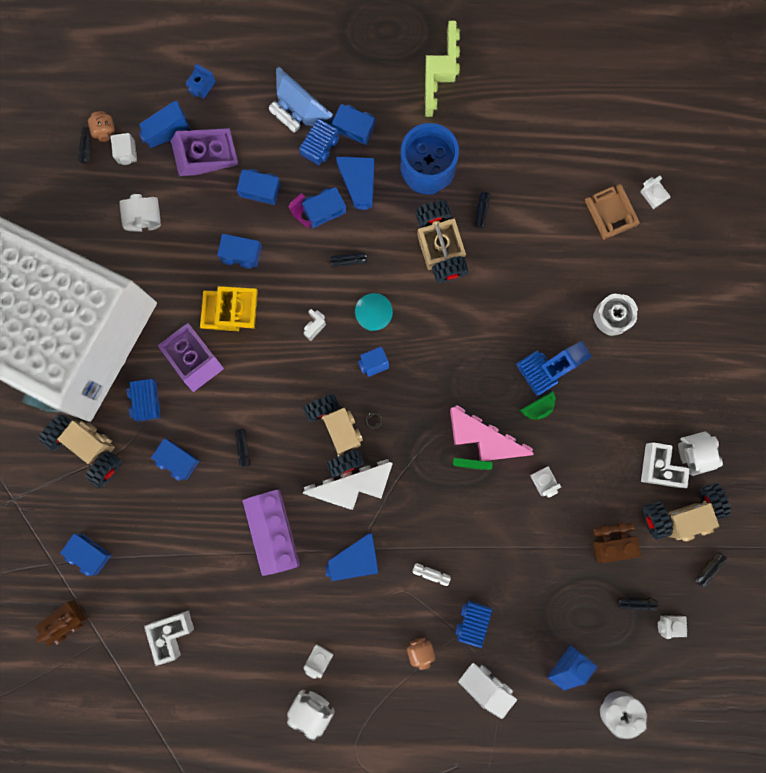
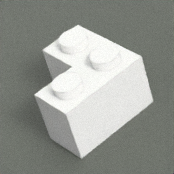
(658, 468)
(163, 636)
(487, 691)

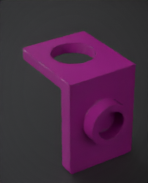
(296, 209)

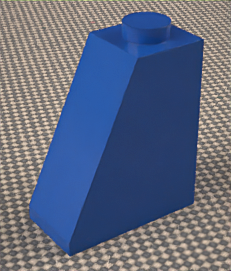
(163, 125)
(358, 180)
(566, 361)
(354, 561)
(572, 669)

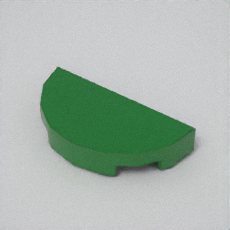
(540, 408)
(473, 464)

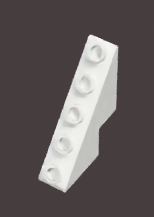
(345, 490)

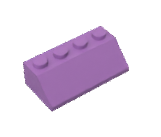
(271, 532)

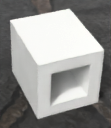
(123, 148)

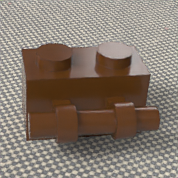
(617, 548)
(60, 623)

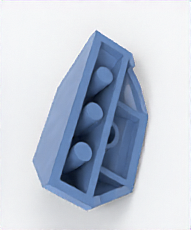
(299, 101)

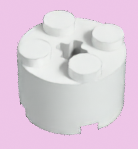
(140, 213)
(626, 311)
(700, 453)
(310, 714)
(633, 720)

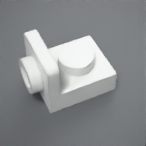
(654, 192)
(315, 327)
(545, 482)
(672, 626)
(317, 661)

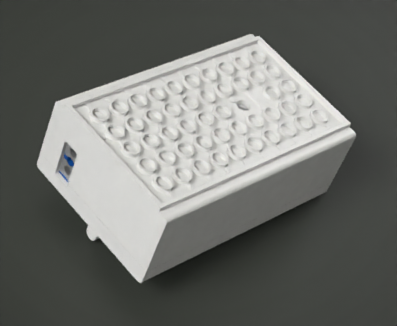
(64, 322)

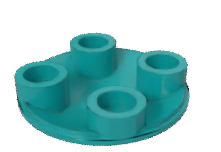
(373, 311)

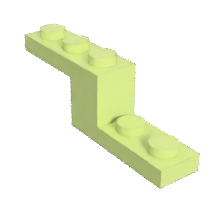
(441, 69)

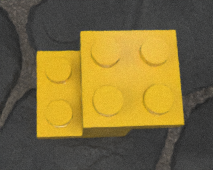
(229, 309)

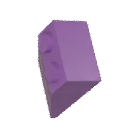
(203, 151)
(190, 357)

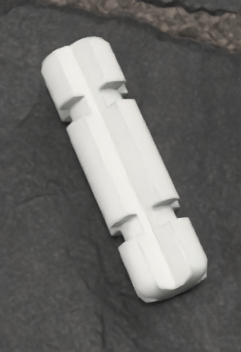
(284, 116)
(431, 574)

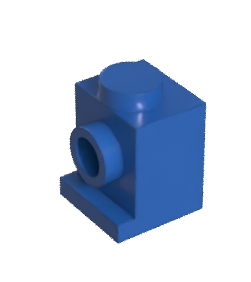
(206, 82)

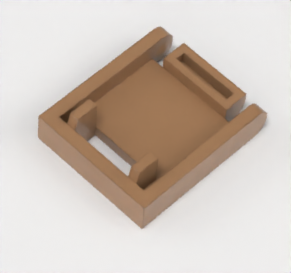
(611, 208)

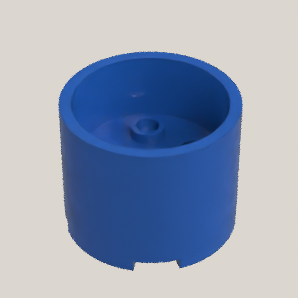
(432, 144)

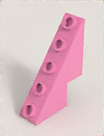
(490, 442)

